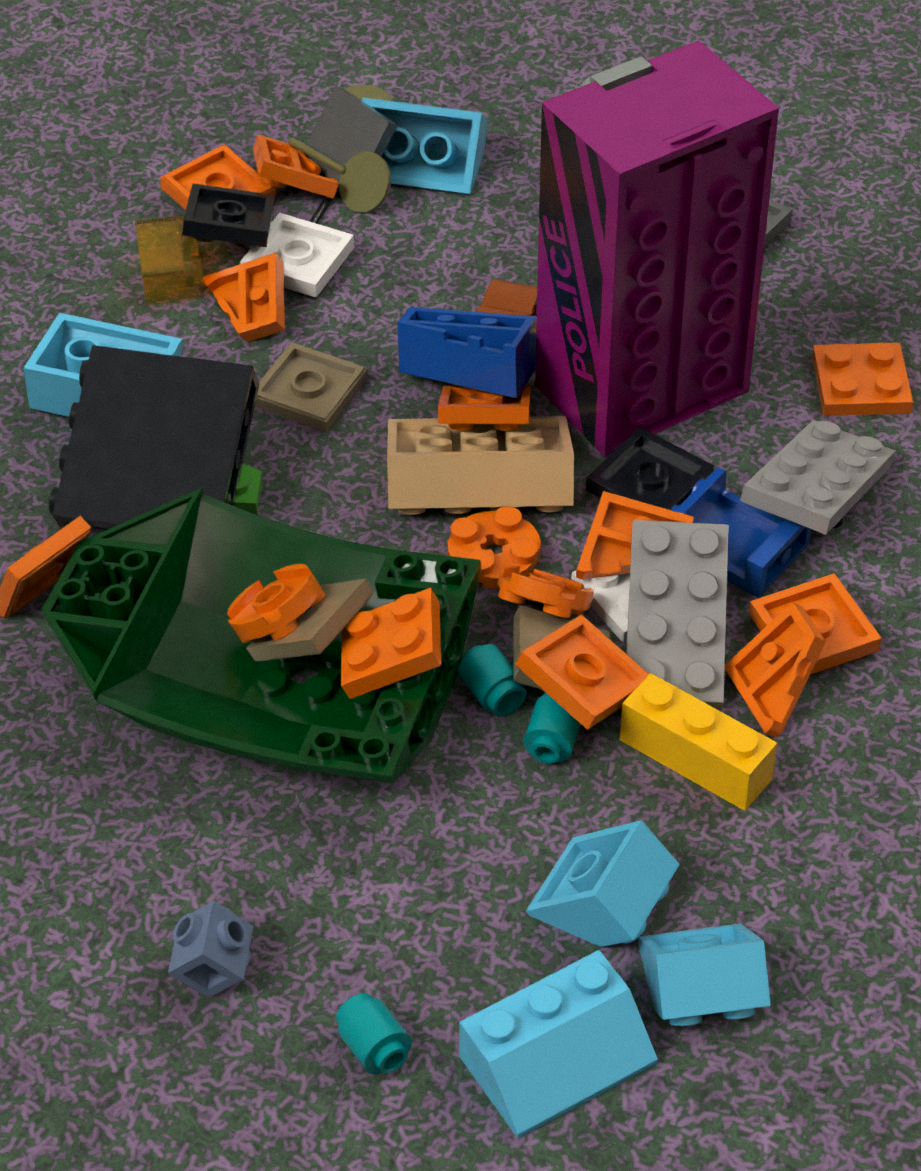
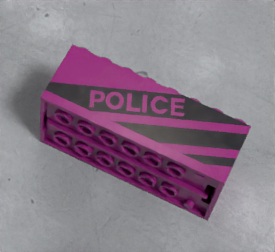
(651, 242)

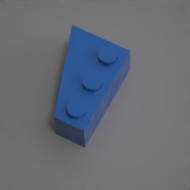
(468, 348)

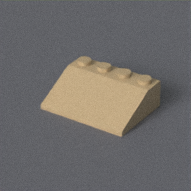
(479, 466)

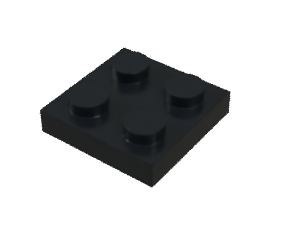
(228, 216)
(649, 471)

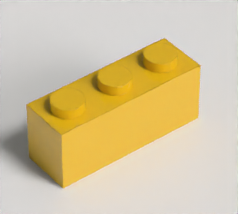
(698, 741)

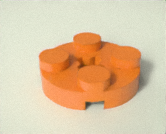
(501, 527)
(558, 593)
(275, 606)

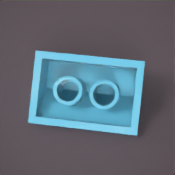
(433, 145)
(57, 360)
(556, 1043)

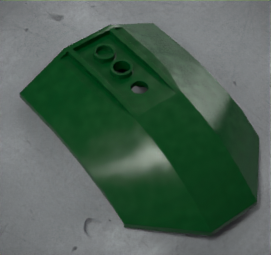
(155, 642)

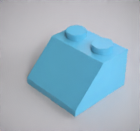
(606, 884)
(705, 973)

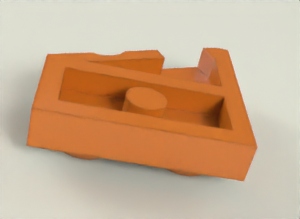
(285, 165)
(252, 296)
(610, 536)
(776, 667)

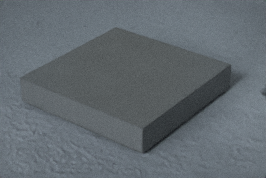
(348, 128)

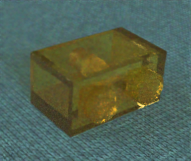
(167, 260)

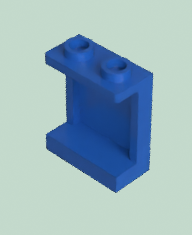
(758, 541)

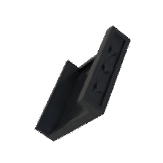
(152, 434)

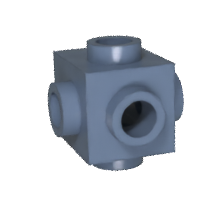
(210, 949)

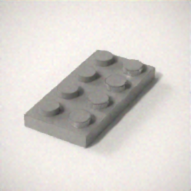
(818, 476)
(680, 605)

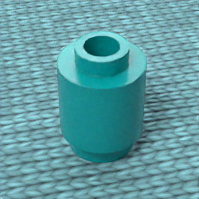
(490, 680)
(550, 731)
(373, 1034)

